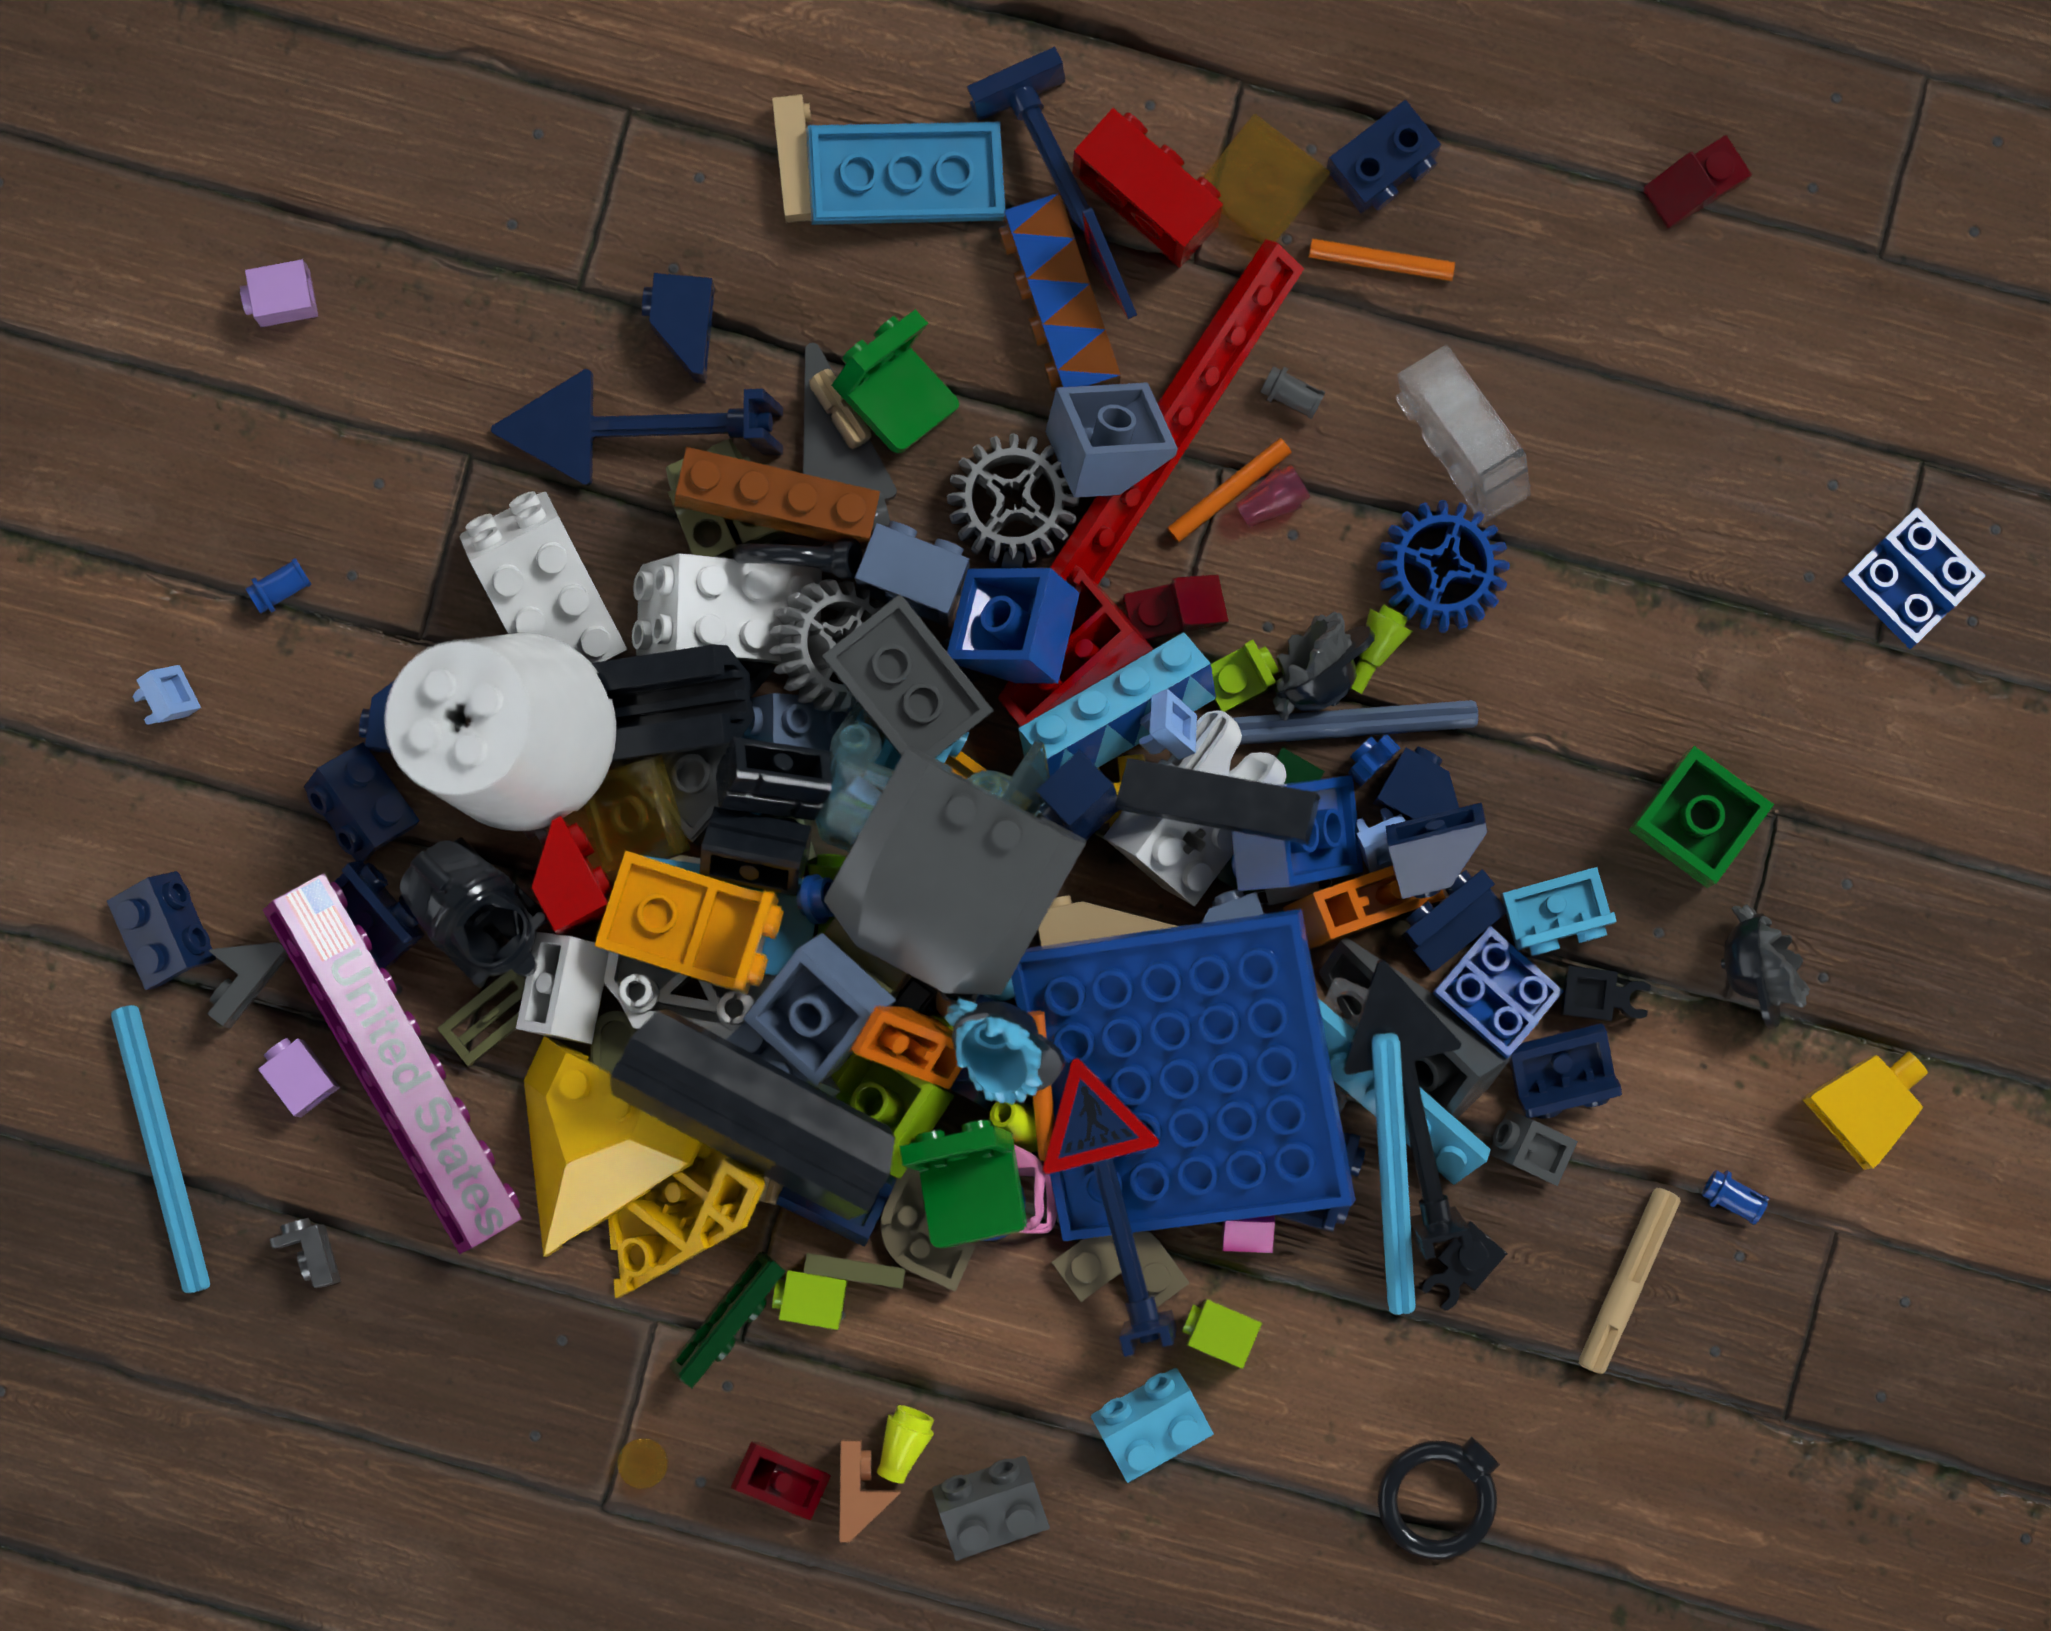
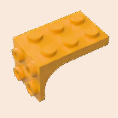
(689, 923)

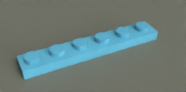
(1454, 1146)

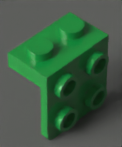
(894, 386)
(968, 1183)

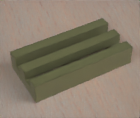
(474, 1005)
(854, 1270)

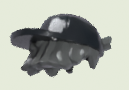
(1319, 665)
(1762, 965)

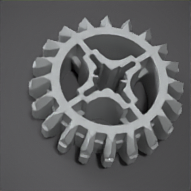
(997, 485)
(806, 640)

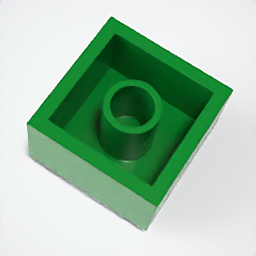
(1701, 817)

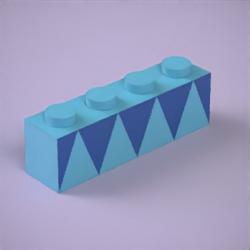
(1108, 714)

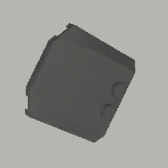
(949, 878)

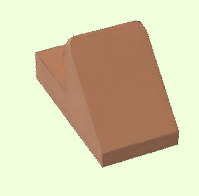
(857, 1505)

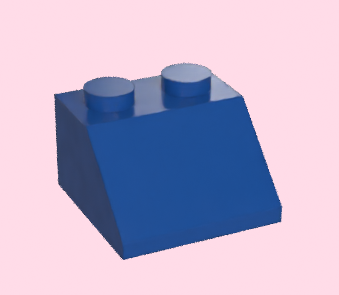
(1014, 624)

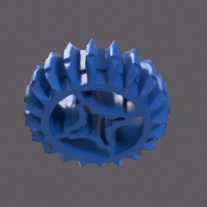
(1463, 573)

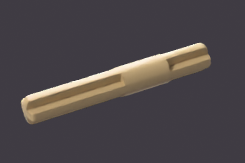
(1629, 1280)

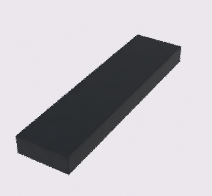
(1218, 801)

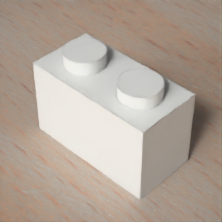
(564, 990)

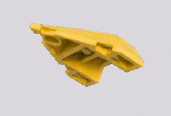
(590, 1146)
(682, 1217)

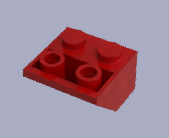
(567, 883)

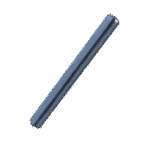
(1358, 722)

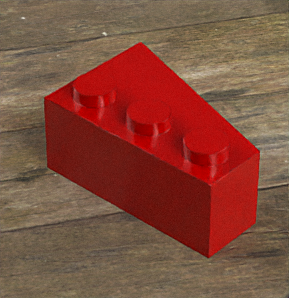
(1097, 646)

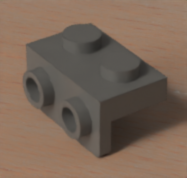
(990, 1507)

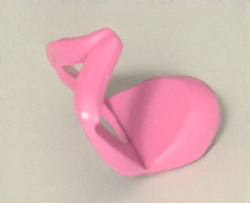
(1031, 1165)

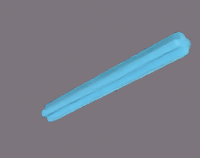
(160, 1149)
(1393, 1173)

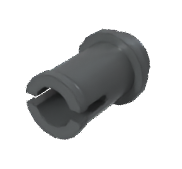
(1292, 392)

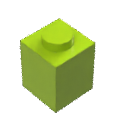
(810, 1299)
(1221, 1332)

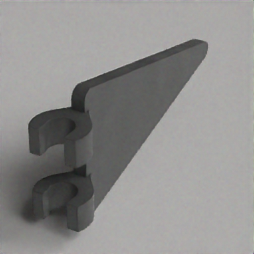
(828, 454)

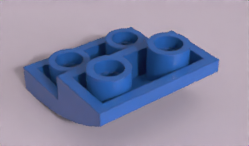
(1913, 578)
(1498, 992)

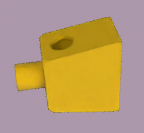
(1869, 1106)

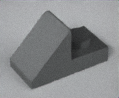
(254, 968)

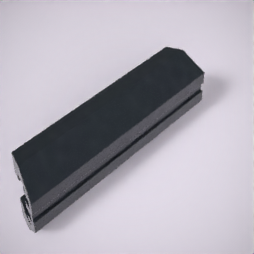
(677, 700)
(755, 1113)

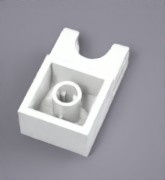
(1188, 855)

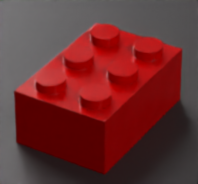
(1147, 186)

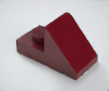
(1696, 181)
(1177, 607)
(780, 1480)

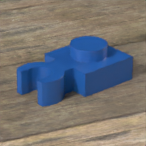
(1372, 757)

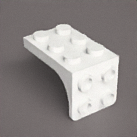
(539, 577)
(714, 601)

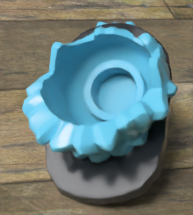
(1003, 1050)

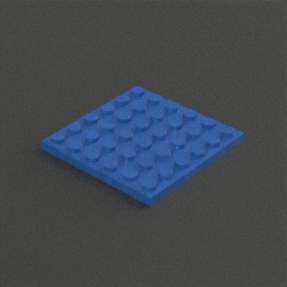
(1215, 1052)

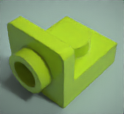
(1243, 676)

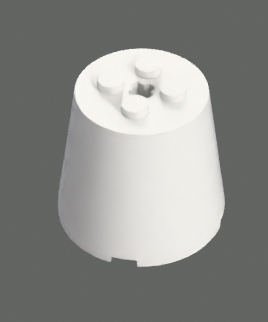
(534, 734)

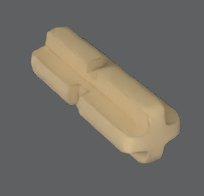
(846, 420)

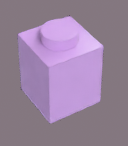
(279, 293)
(297, 1076)

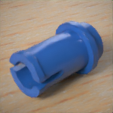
(277, 586)
(1734, 1196)

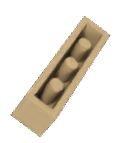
(790, 128)

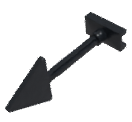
(1398, 1010)

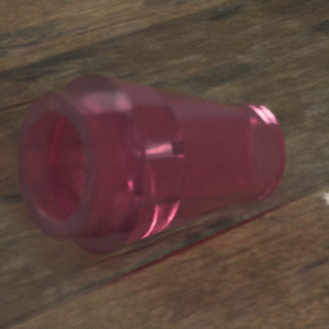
(1275, 496)

